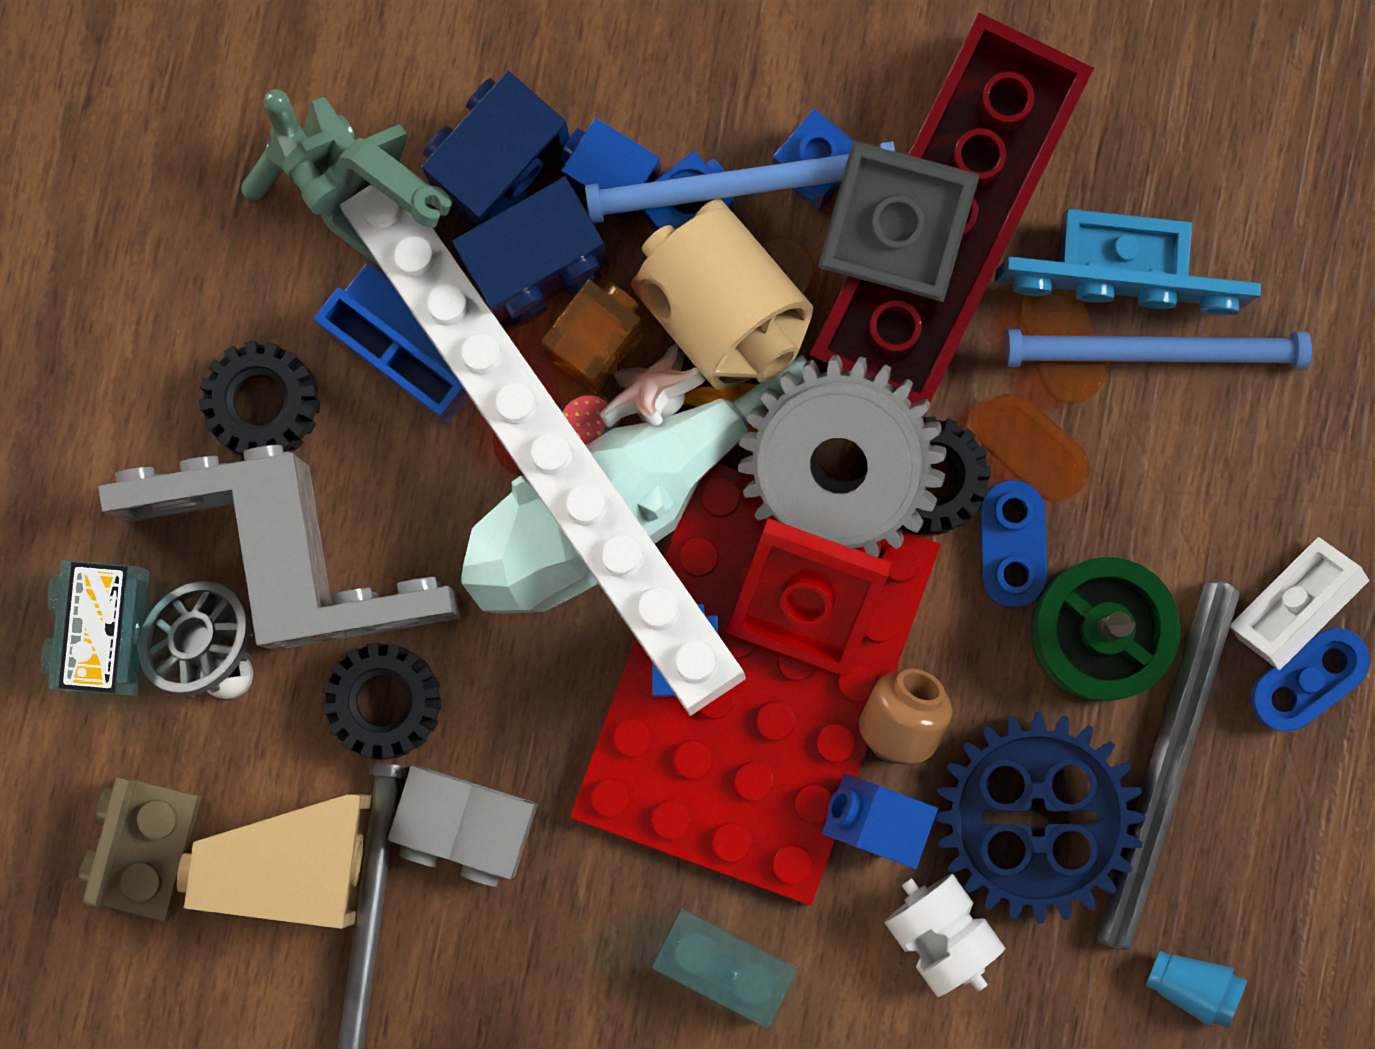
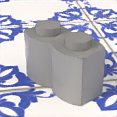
(462, 824)

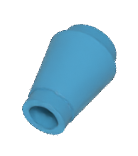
(1198, 987)

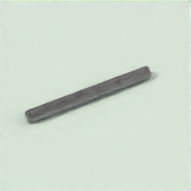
(1169, 762)

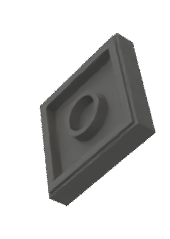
(898, 220)

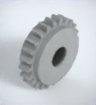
(850, 408)

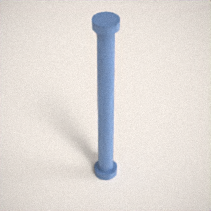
(715, 185)
(1292, 350)

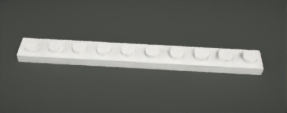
(547, 451)

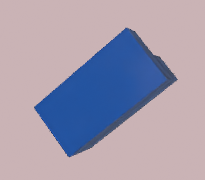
(386, 336)

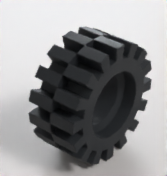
(249, 363)
(970, 483)
(344, 690)

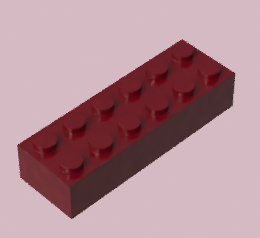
(992, 118)

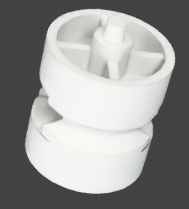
(944, 934)

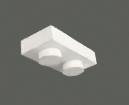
(1299, 603)

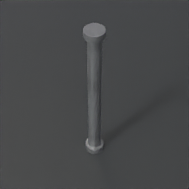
(370, 904)

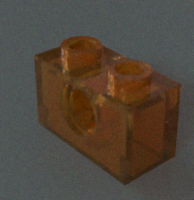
(594, 335)

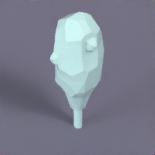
(523, 558)

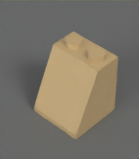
(284, 867)

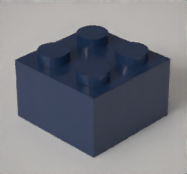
(496, 150)
(533, 253)

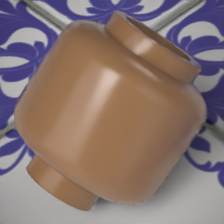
(905, 716)

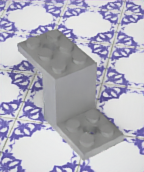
(278, 547)

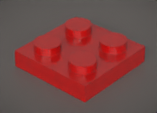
(808, 597)

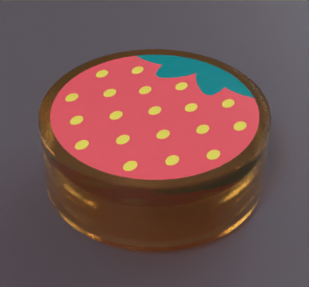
(584, 415)

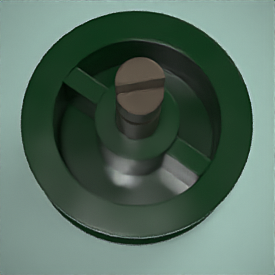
(1105, 629)

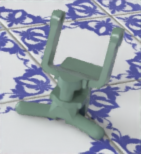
(335, 166)

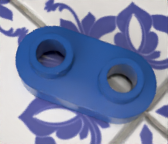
(1013, 543)
(1308, 682)

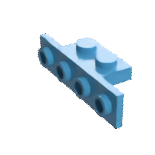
(1126, 257)

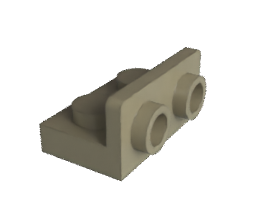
(138, 847)

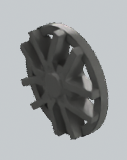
(195, 639)

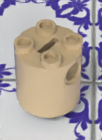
(723, 298)

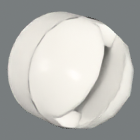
(233, 686)

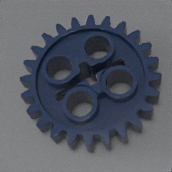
(1040, 876)

